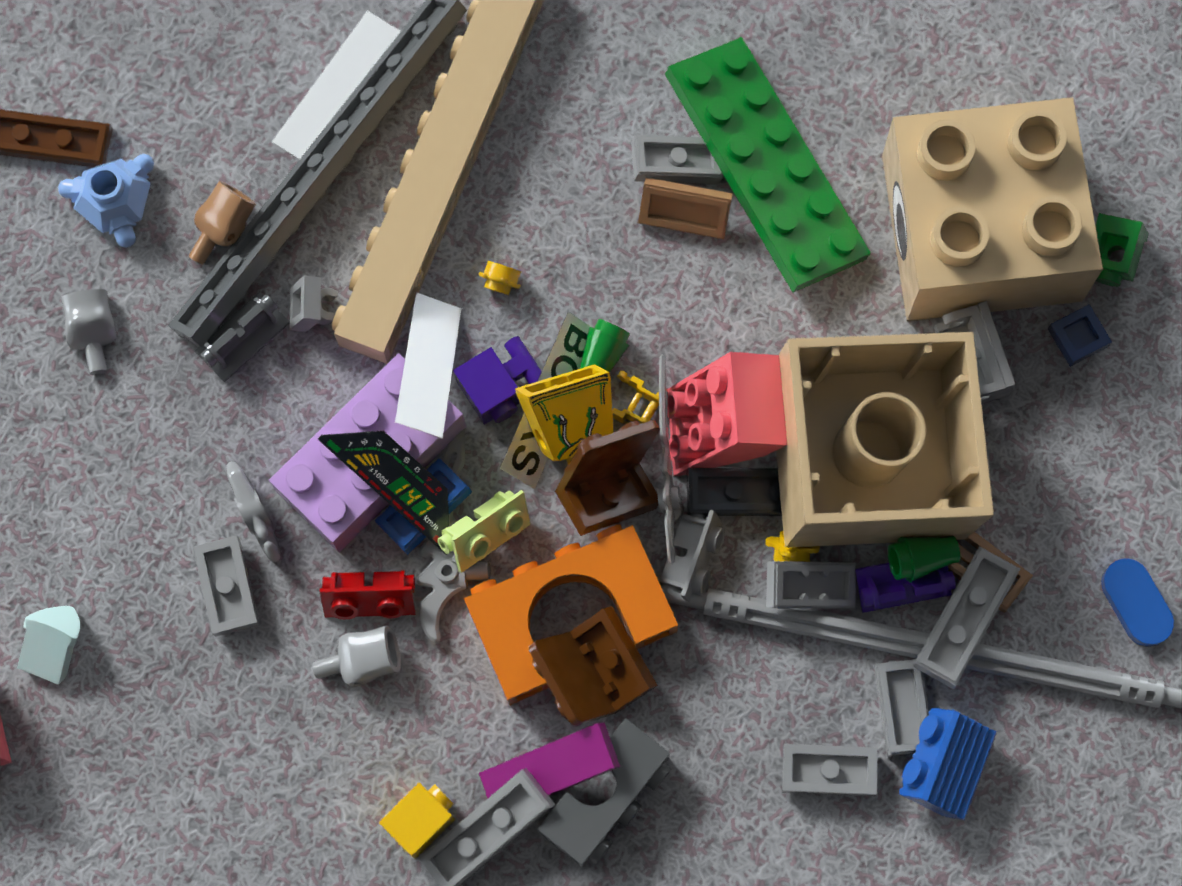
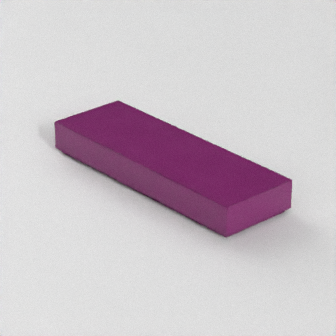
(559, 763)

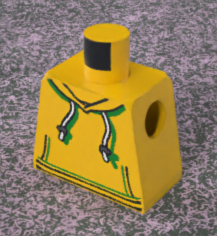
(568, 410)

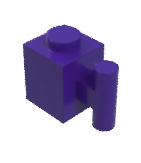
(492, 384)

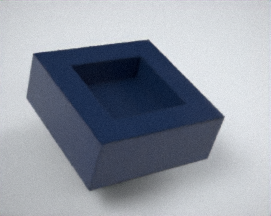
(1079, 335)

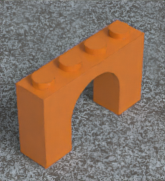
(611, 563)

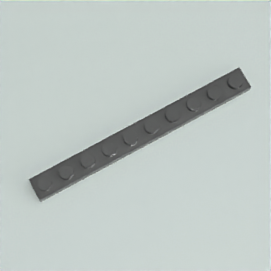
(316, 170)

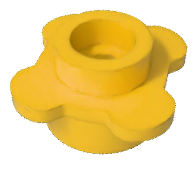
(789, 554)

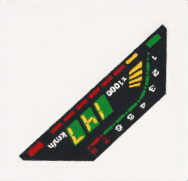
(395, 478)

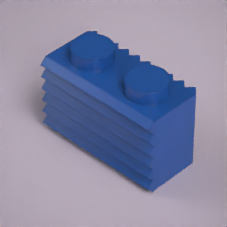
(947, 763)

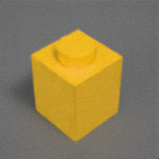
(419, 818)

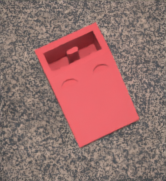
(727, 412)

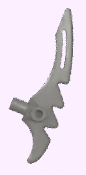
(669, 496)
(443, 572)

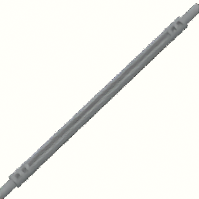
(910, 643)

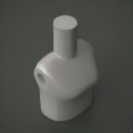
(89, 325)
(362, 657)

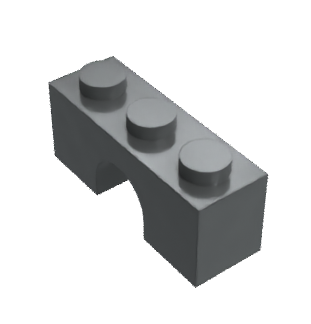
(584, 829)

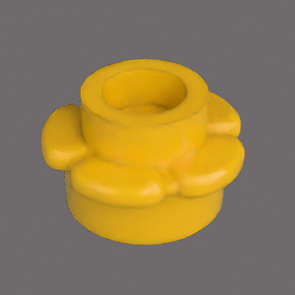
(500, 277)

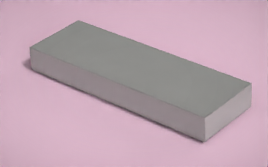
(966, 617)
(487, 830)

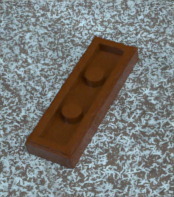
(54, 138)

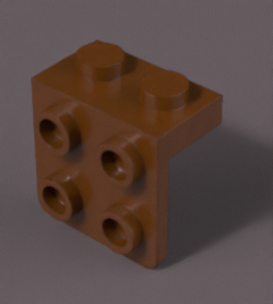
(606, 478)
(592, 668)

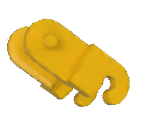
(628, 413)

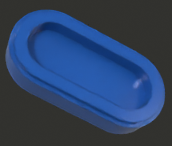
(1137, 602)

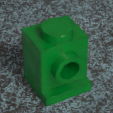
(1119, 234)

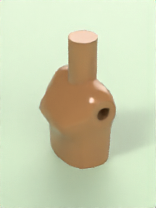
(220, 220)

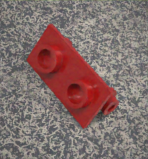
(348, 597)

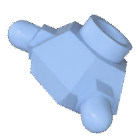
(112, 196)

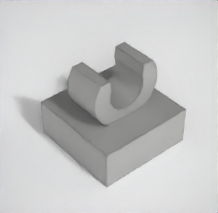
(306, 304)

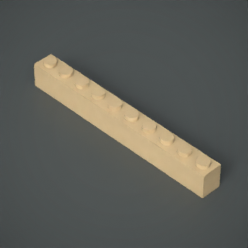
(433, 176)

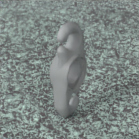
(253, 511)

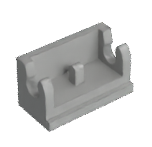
(992, 366)

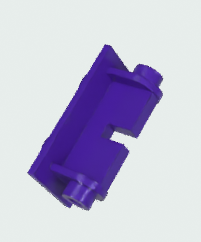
(881, 590)

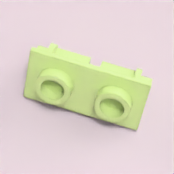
(497, 522)

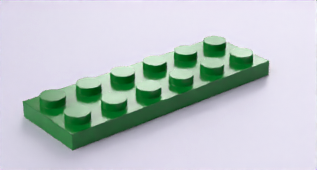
(767, 164)

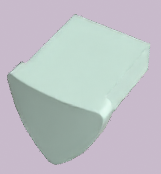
(49, 642)

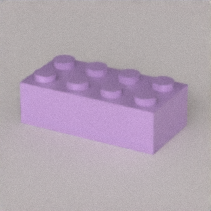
(326, 489)

